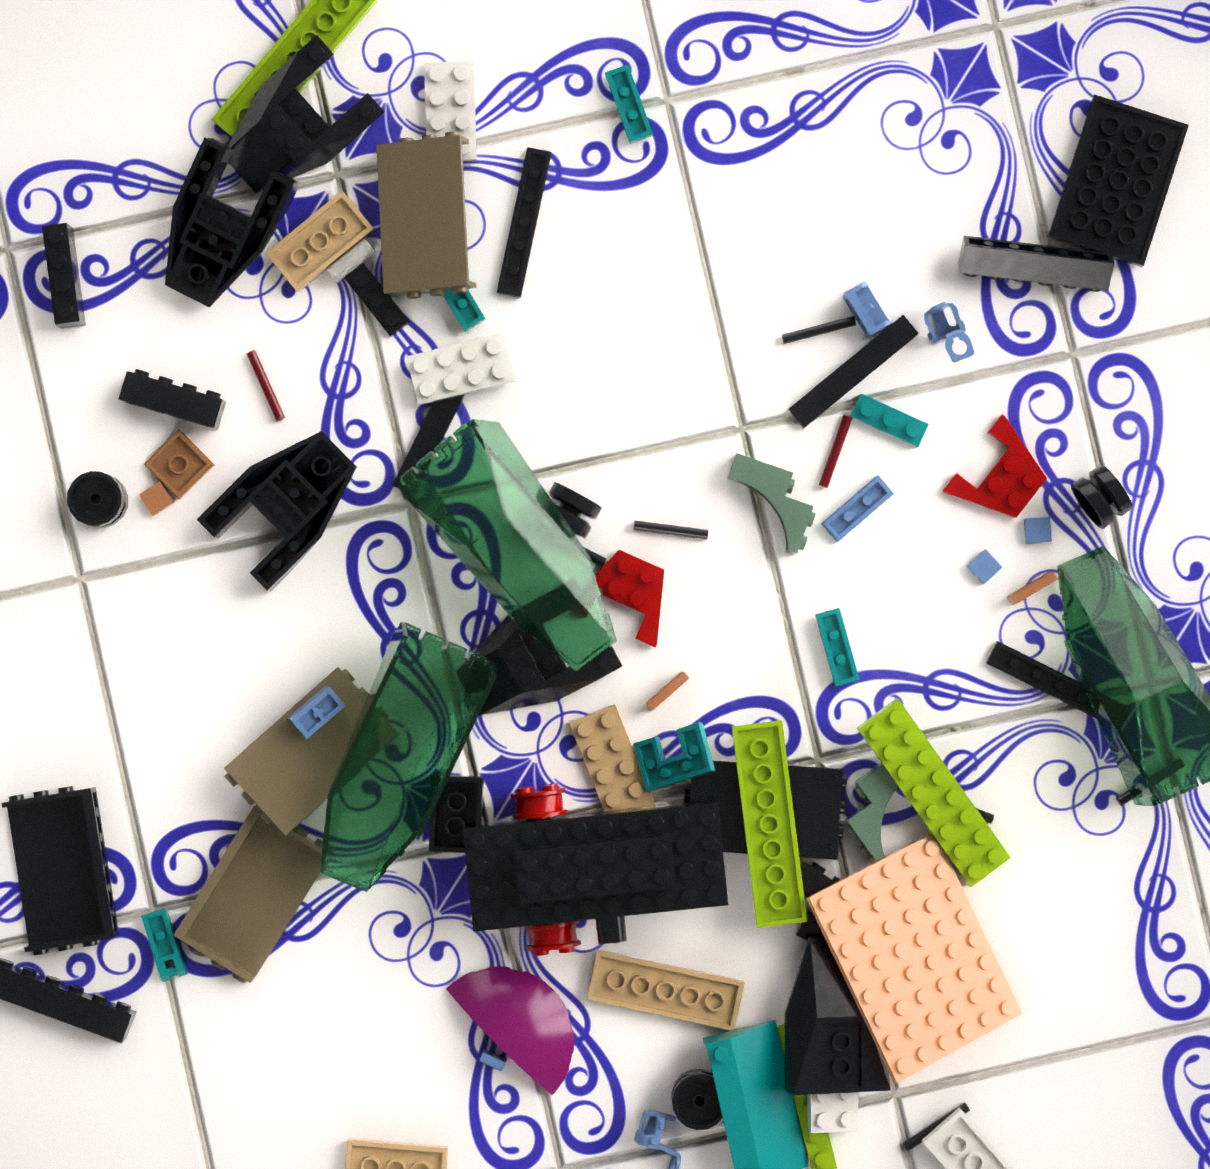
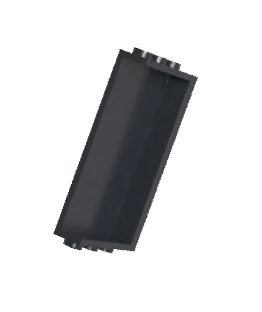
(815, 805)
(62, 869)

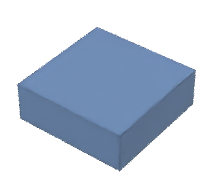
(1037, 530)
(984, 566)
(493, 1060)

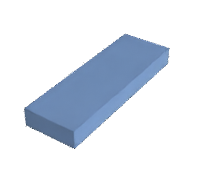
(857, 508)

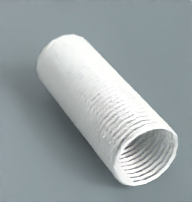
(341, 265)

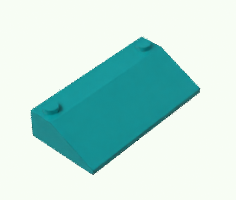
(753, 1098)

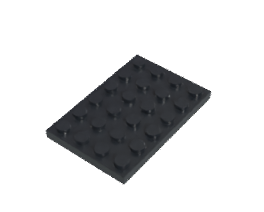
(1118, 180)

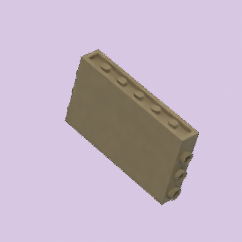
(423, 216)
(291, 773)
(251, 896)

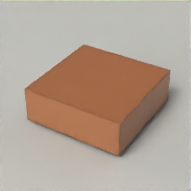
(156, 498)

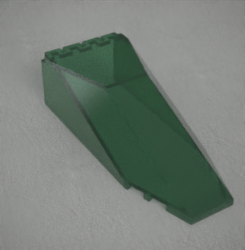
(512, 539)
(1135, 679)
(401, 753)

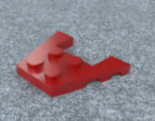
(1010, 481)
(637, 587)

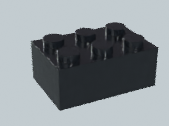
(457, 808)

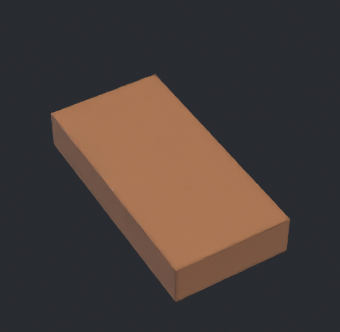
(1032, 588)
(667, 690)

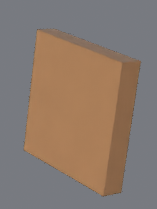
(179, 464)

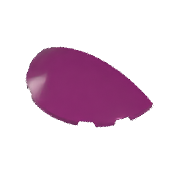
(521, 1019)

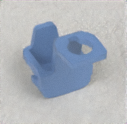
(948, 332)
(652, 1133)

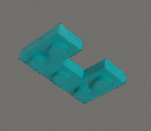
(663, 772)

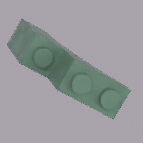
(773, 485)
(866, 822)

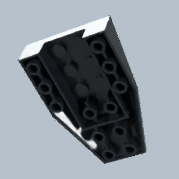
(825, 1032)

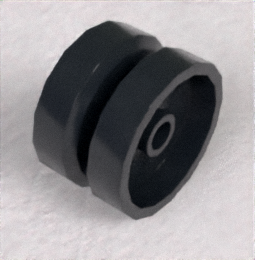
(86, 489)
(1101, 496)
(573, 506)
(685, 1090)

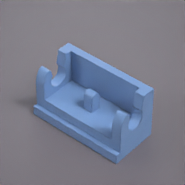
(866, 309)
(316, 711)

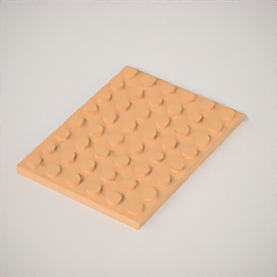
(914, 957)

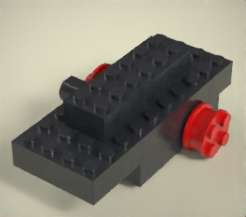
(590, 866)

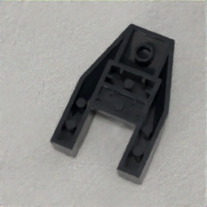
(286, 132)
(212, 239)
(295, 493)
(531, 672)

